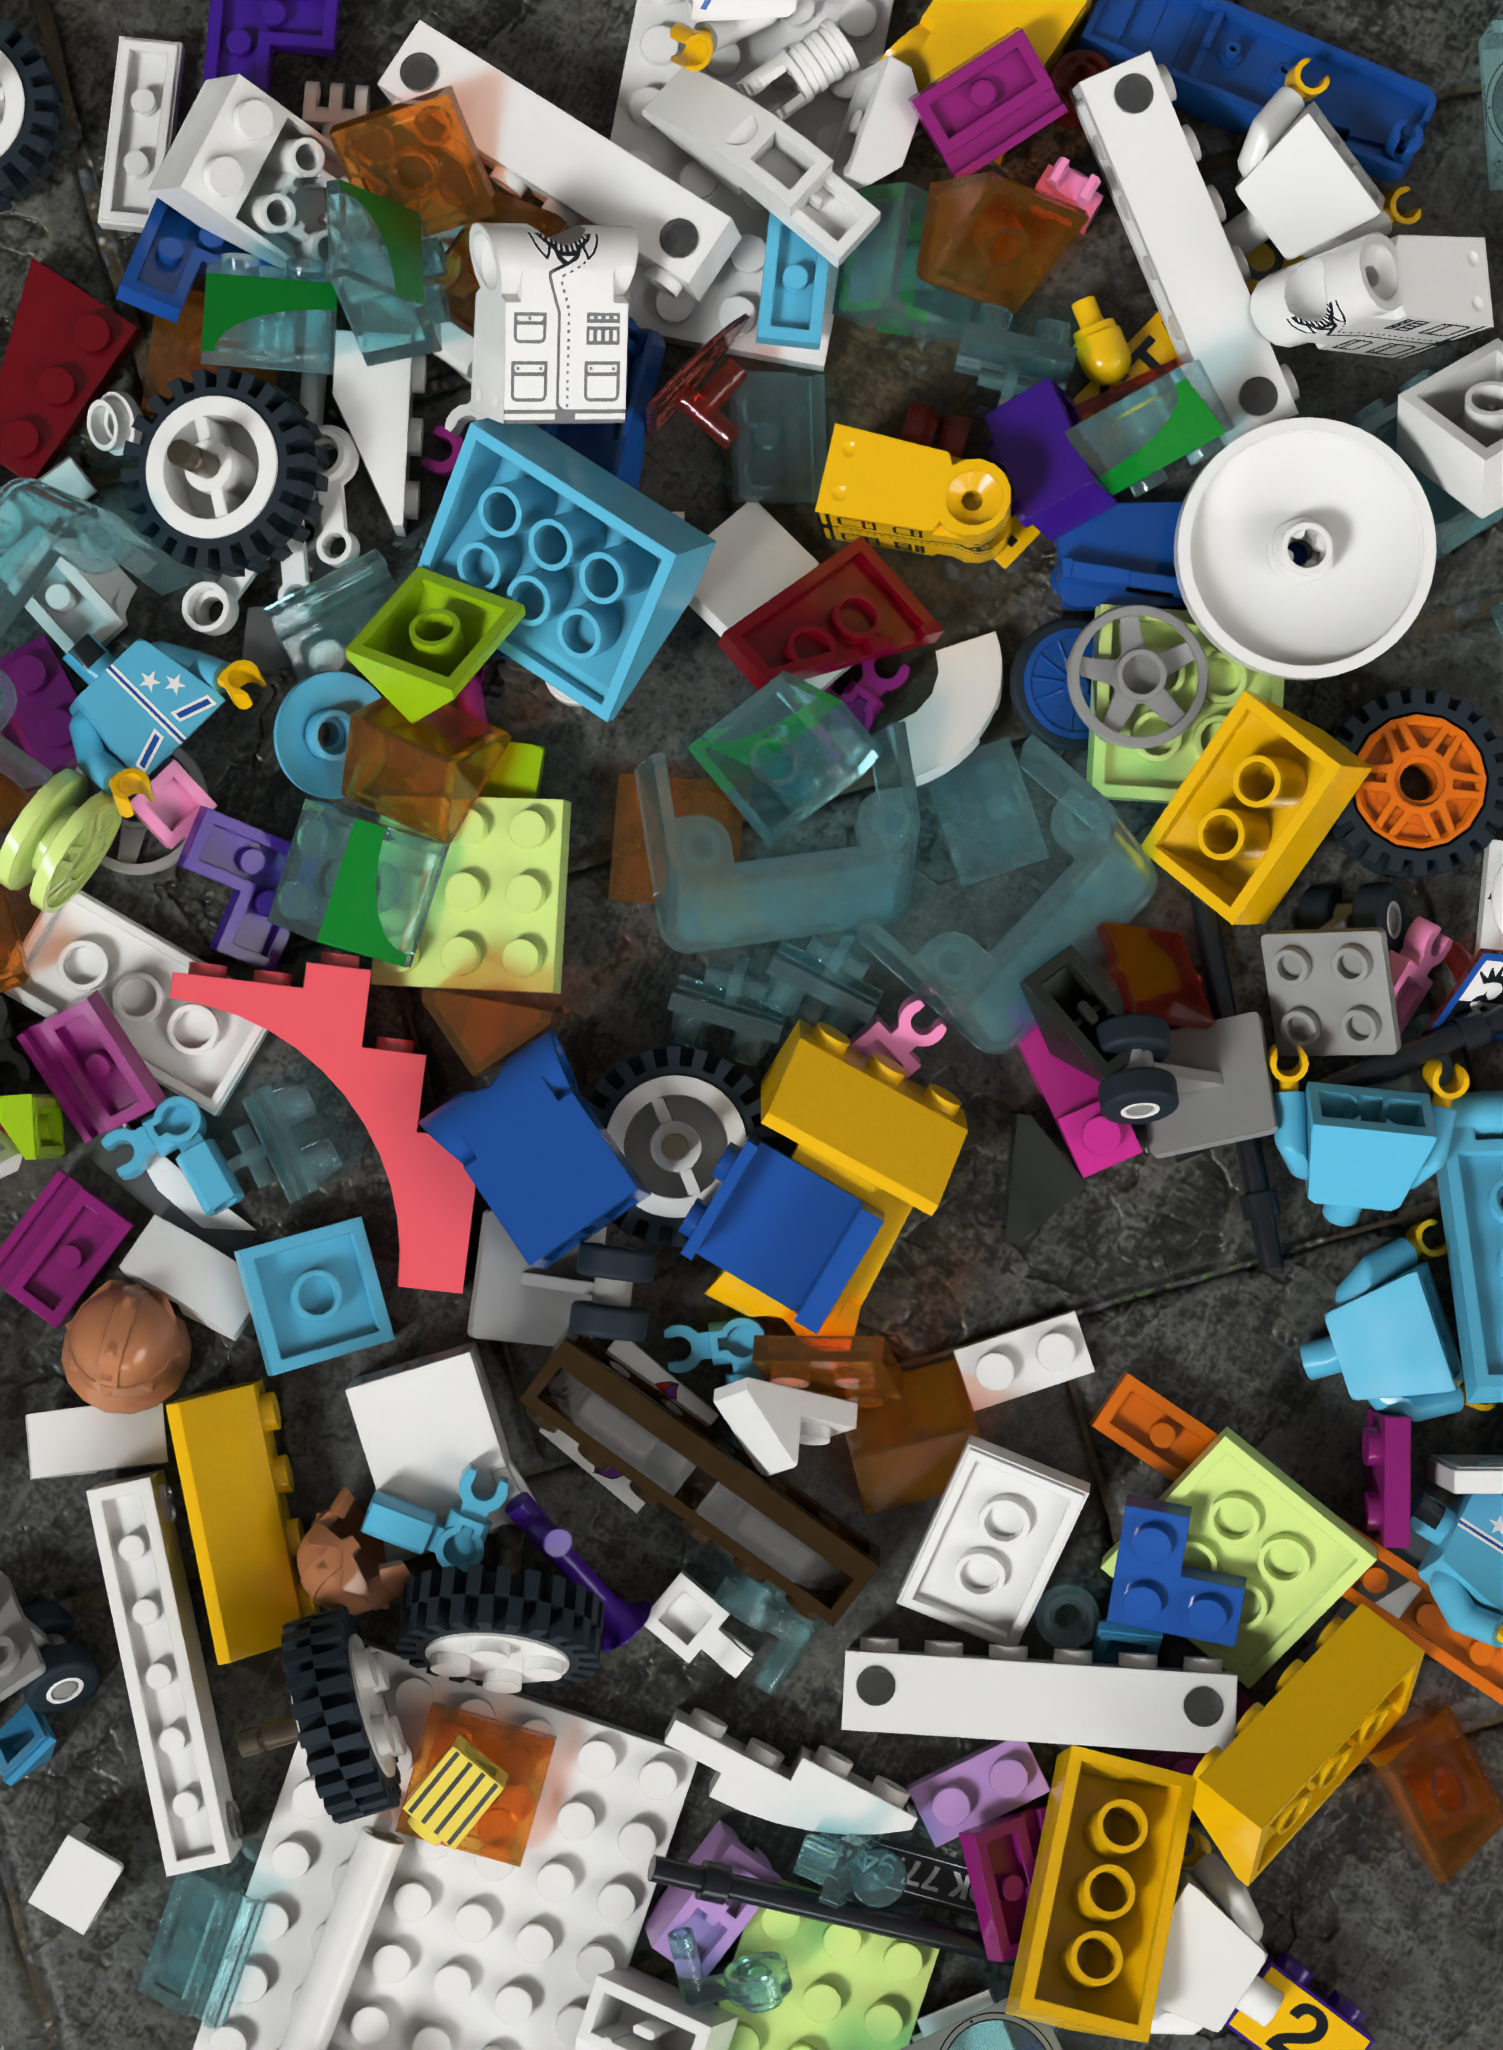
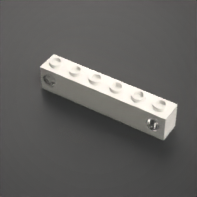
(568, 163)
(1181, 240)
(165, 1672)
(1039, 1698)

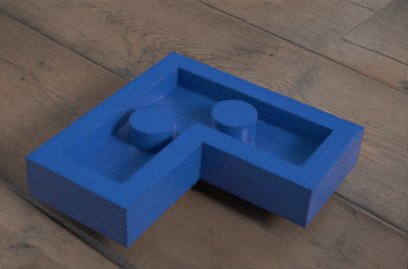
(168, 261)
(1160, 1592)

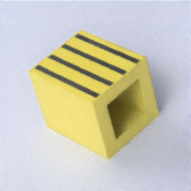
(454, 1794)

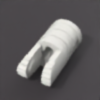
(806, 67)

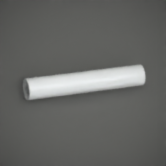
(343, 1940)

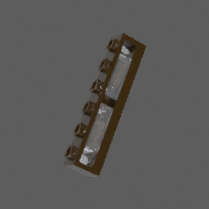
(700, 1477)

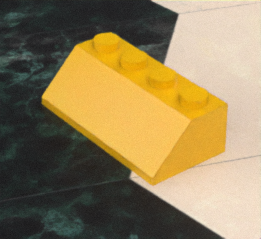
(240, 1516)
(1305, 1739)
(1102, 1895)

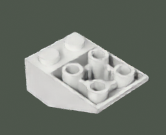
(251, 173)
(648, 2014)

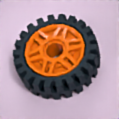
(1462, 778)

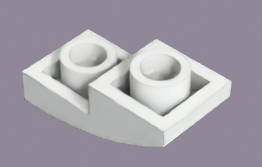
(191, 1275)
(93, 1441)

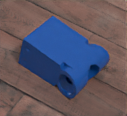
(538, 1153)

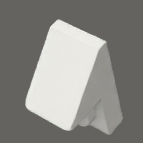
(776, 1418)

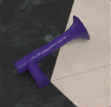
(621, 1618)

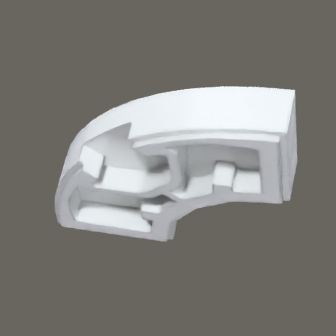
(958, 709)

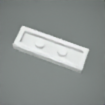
(139, 128)

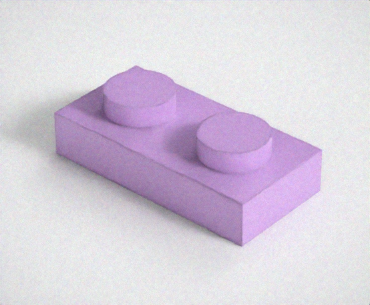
(977, 1789)

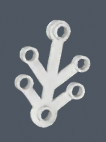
(294, 568)

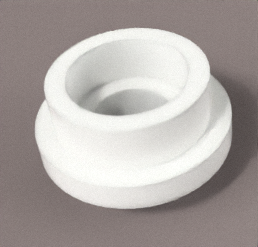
(111, 422)

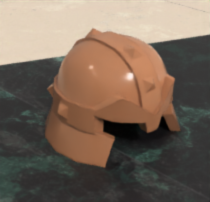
(125, 1349)
(345, 1565)

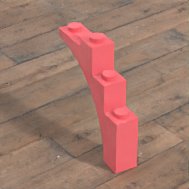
(382, 1085)

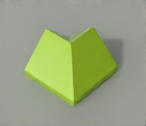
(431, 640)

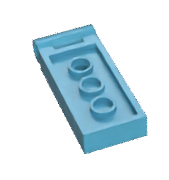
(1473, 1231)

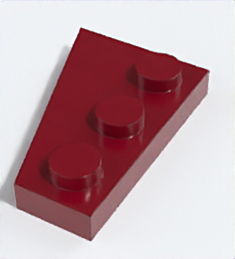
(55, 368)
(831, 620)

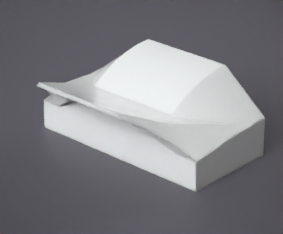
(876, 124)
(79, 603)

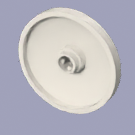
(1363, 538)

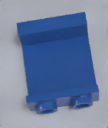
(781, 1229)

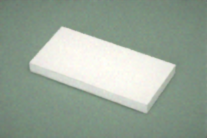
(182, 1043)

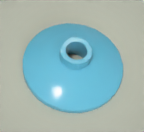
(316, 700)

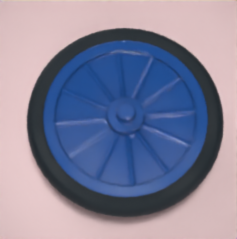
(1041, 688)

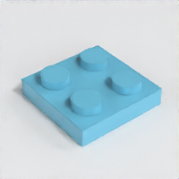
(314, 1296)

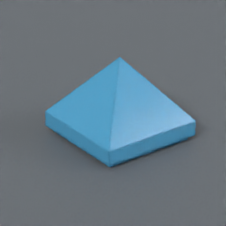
(1116, 1638)
(24, 1744)

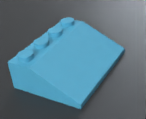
(576, 547)

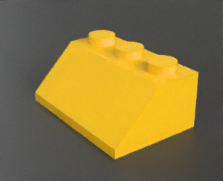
(1254, 809)
(864, 1114)

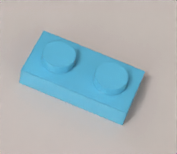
(791, 290)

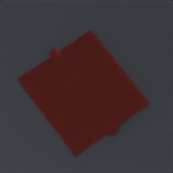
(1155, 974)

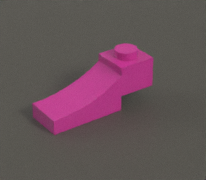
(1075, 1108)

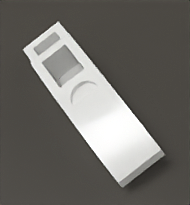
(764, 157)
(810, 1795)

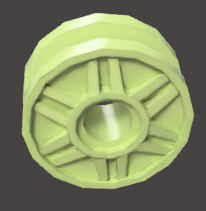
(58, 840)

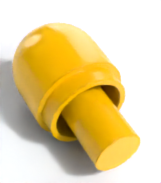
(1100, 344)

